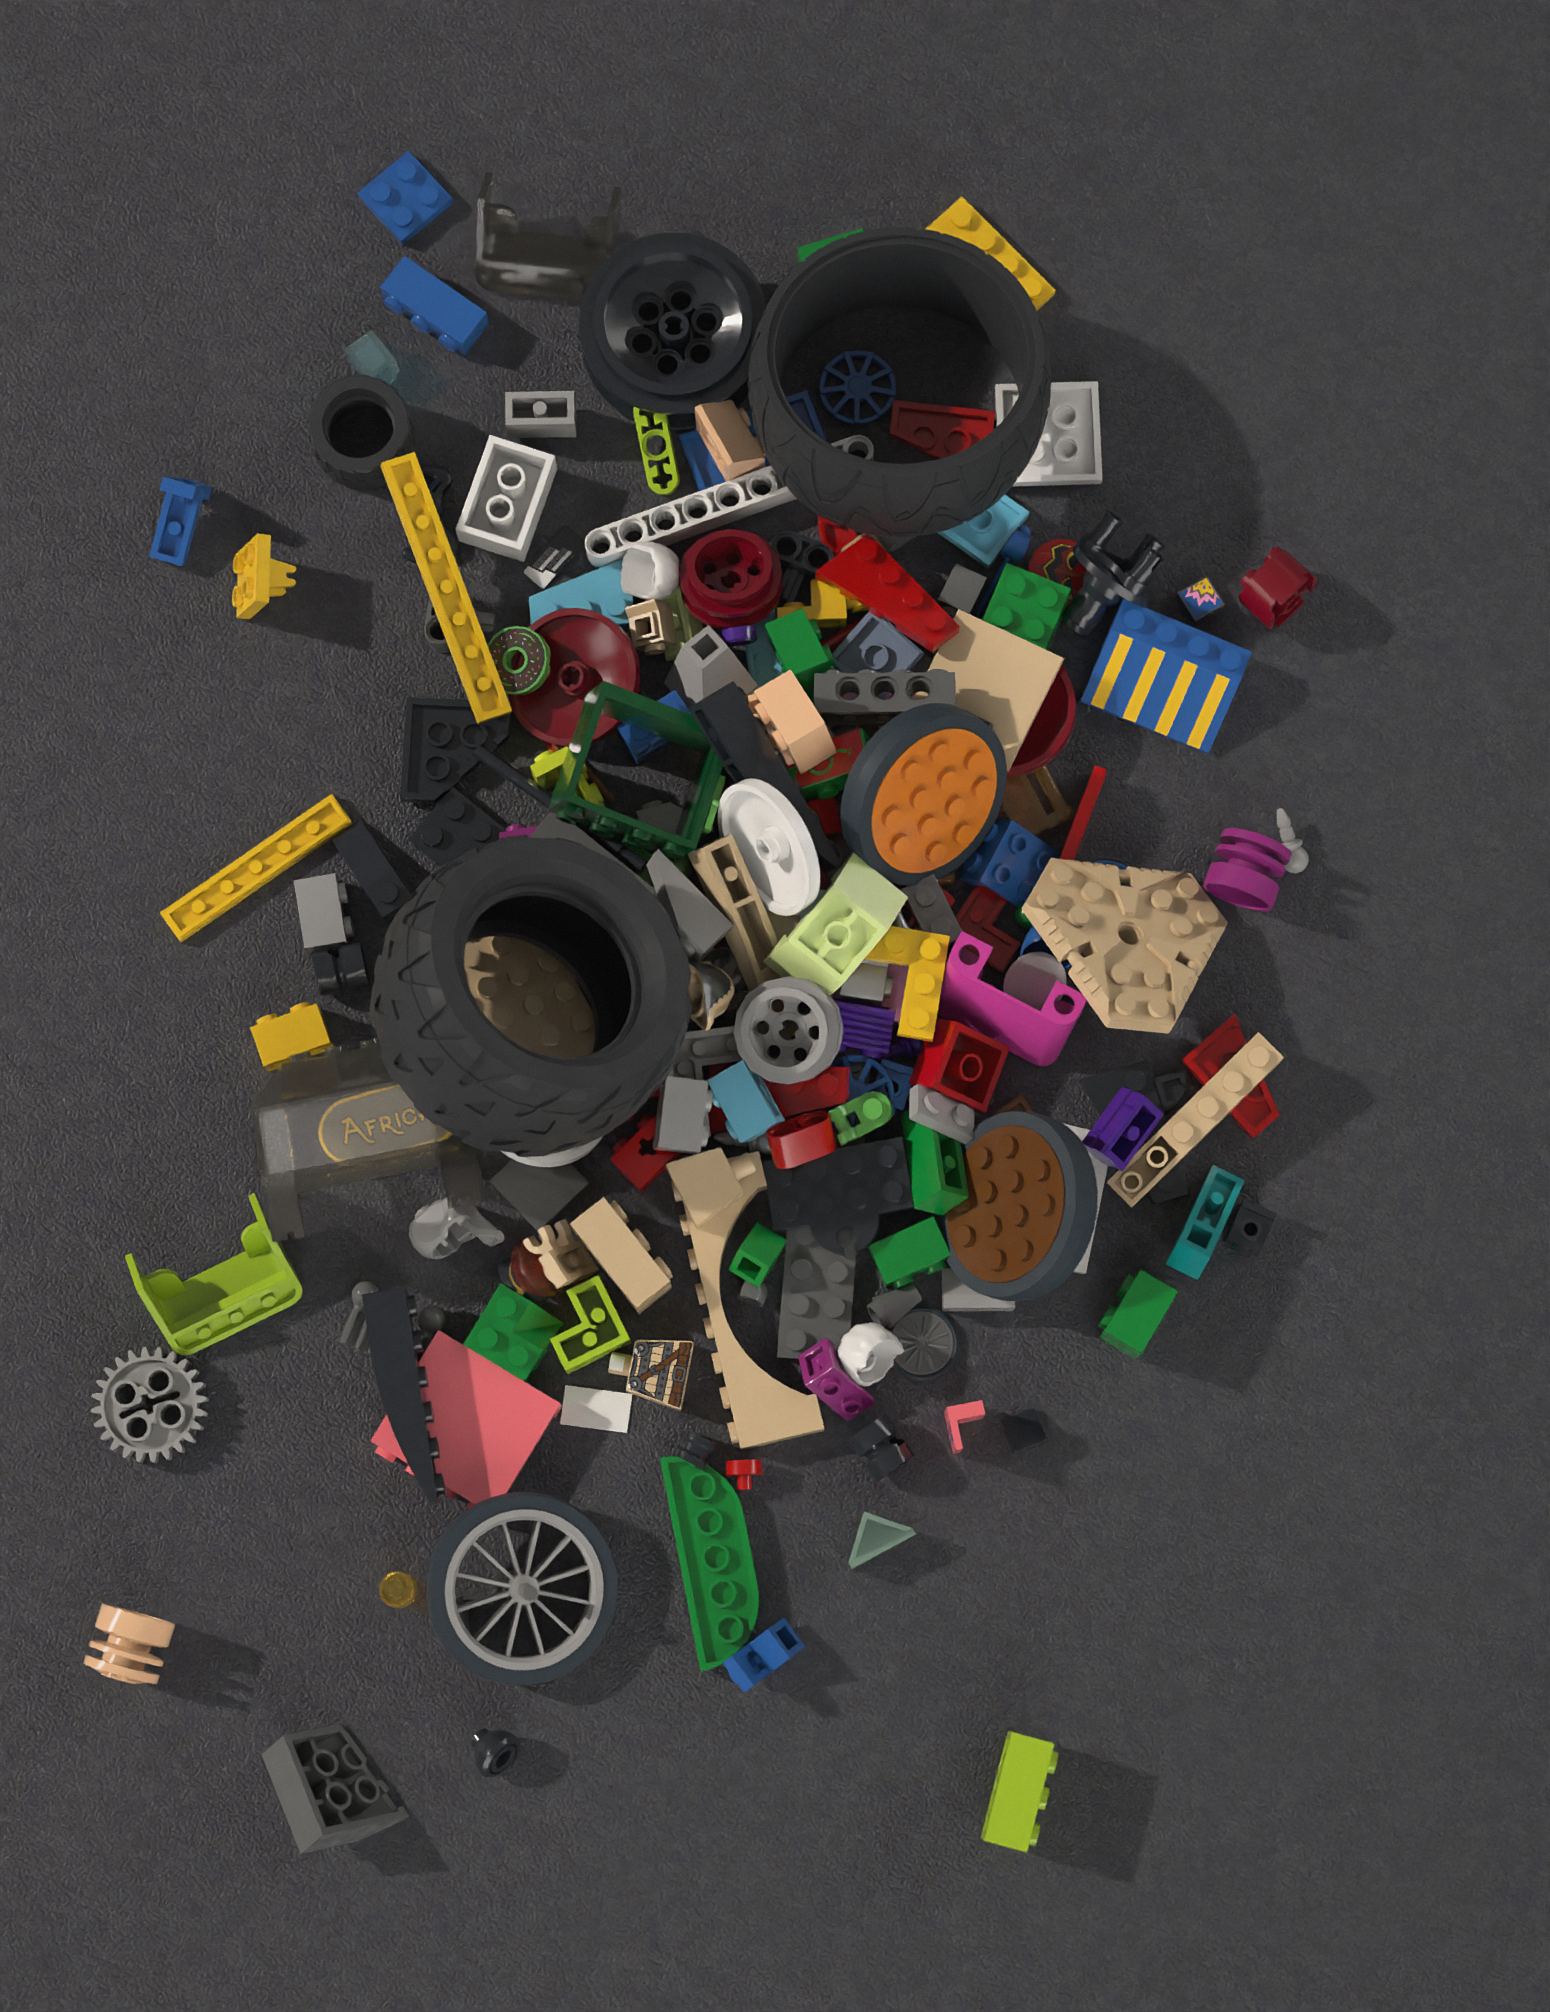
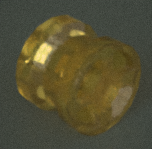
(391, 1589)

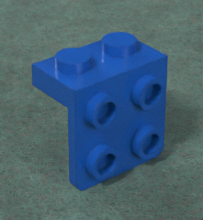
(1008, 861)

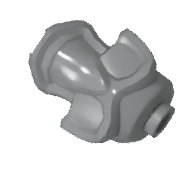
(442, 1230)

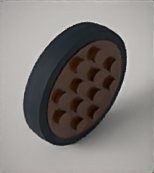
(1025, 1207)

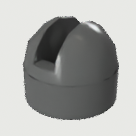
(752, 1295)

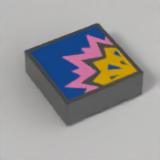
(1200, 600)

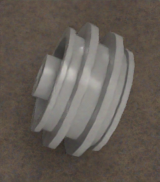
(754, 1046)

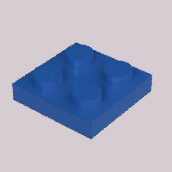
(405, 198)

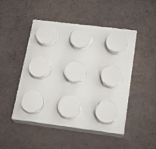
(1070, 439)

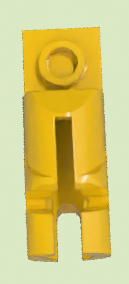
(826, 607)

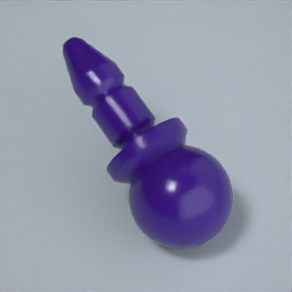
(905, 1046)

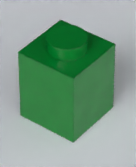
(757, 1255)

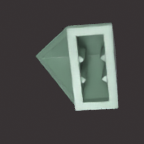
(875, 1537)

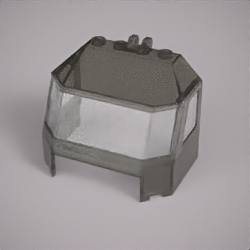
(345, 1124)

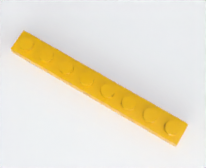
(446, 588)

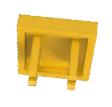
(258, 577)

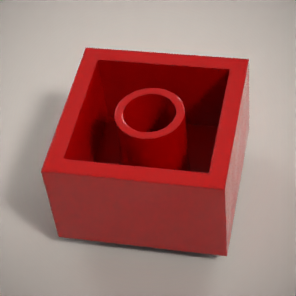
(960, 1064)

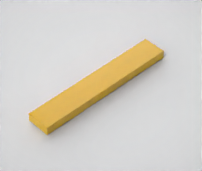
(256, 868)

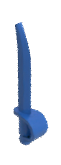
(1011, 553)

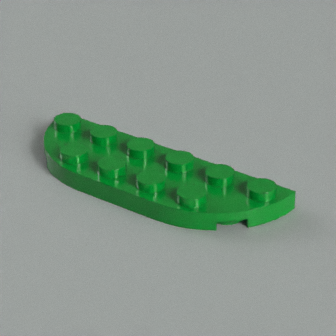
(712, 1559)

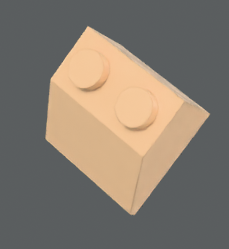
(729, 439)

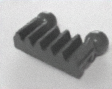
(355, 1330)

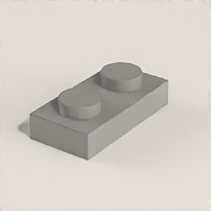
(941, 1113)

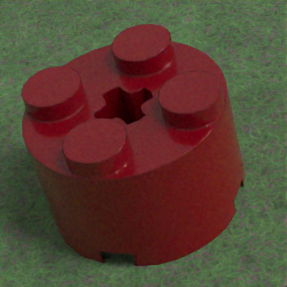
(1276, 588)

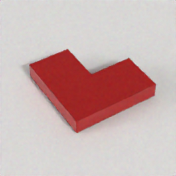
(977, 920)

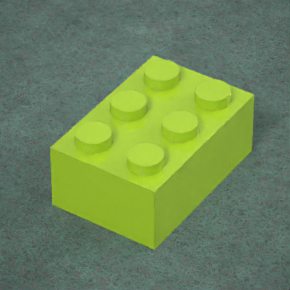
(1019, 1792)

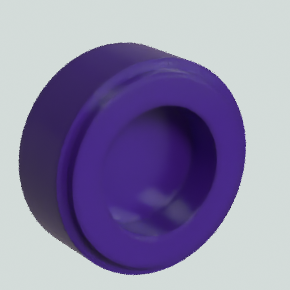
(739, 636)

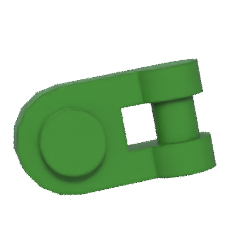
(873, 1111)

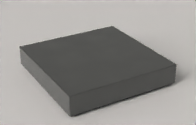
(539, 1191)

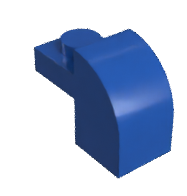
(763, 1655)

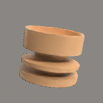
(128, 1644)

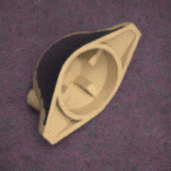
(708, 992)

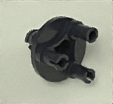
(1109, 576)

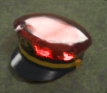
(526, 1275)

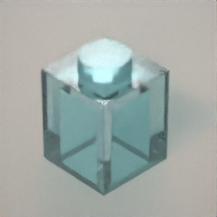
(372, 358)

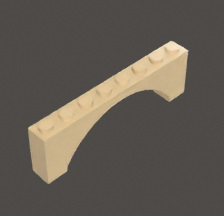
(760, 1405)

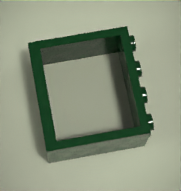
(660, 721)

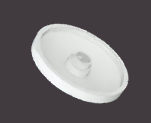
(771, 844)

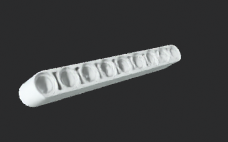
(707, 499)

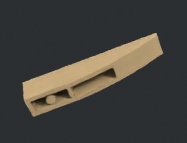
(736, 897)
(1195, 1119)

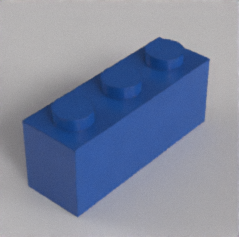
(433, 306)

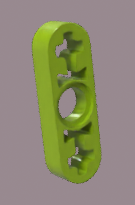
(652, 473)

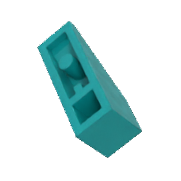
(1205, 1222)

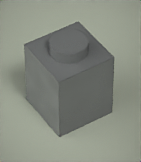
(961, 591)

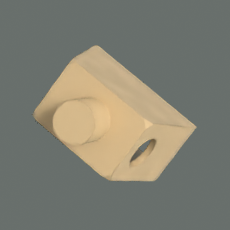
(709, 1182)

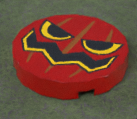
(1058, 563)

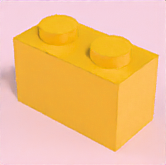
(291, 1034)

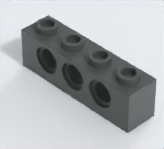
(868, 684)

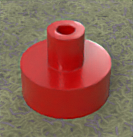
(744, 1471)

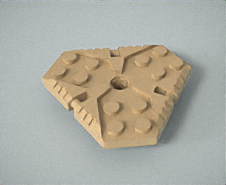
(1137, 938)

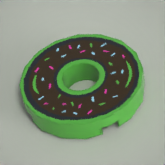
(536, 655)

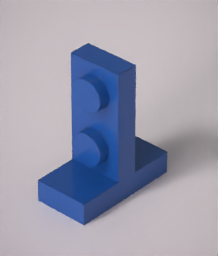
(178, 518)

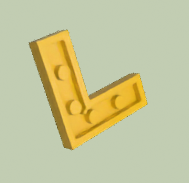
(926, 958)

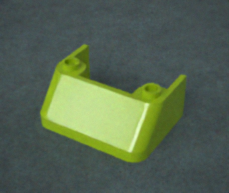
(223, 1297)

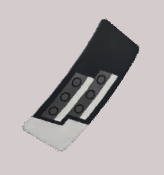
(554, 556)

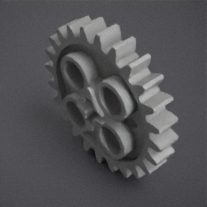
(159, 1435)

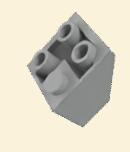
(705, 667)

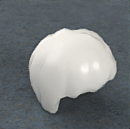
(649, 571)
(868, 1353)

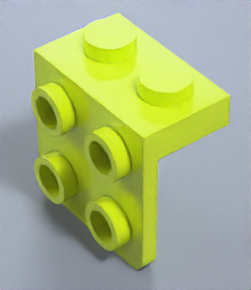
(547, 771)

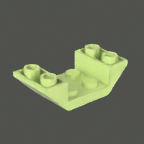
(839, 927)

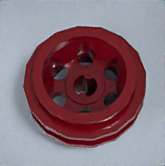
(735, 594)

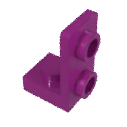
(832, 1385)

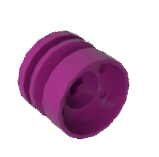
(1247, 869)

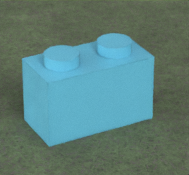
(744, 1102)

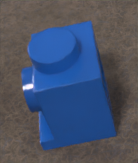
(900, 1076)

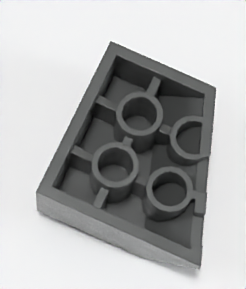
(328, 1789)

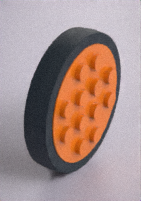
(924, 793)

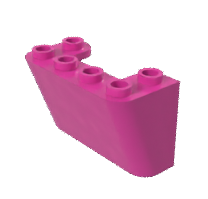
(1027, 1031)

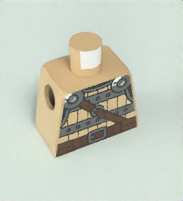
(656, 1370)

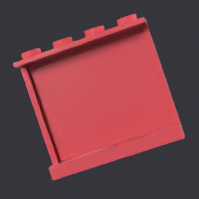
(481, 1420)

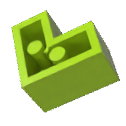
(597, 1334)

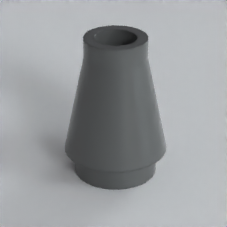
(893, 1305)

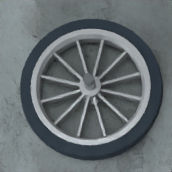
(522, 1588)

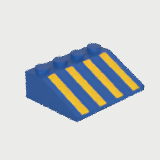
(1165, 676)

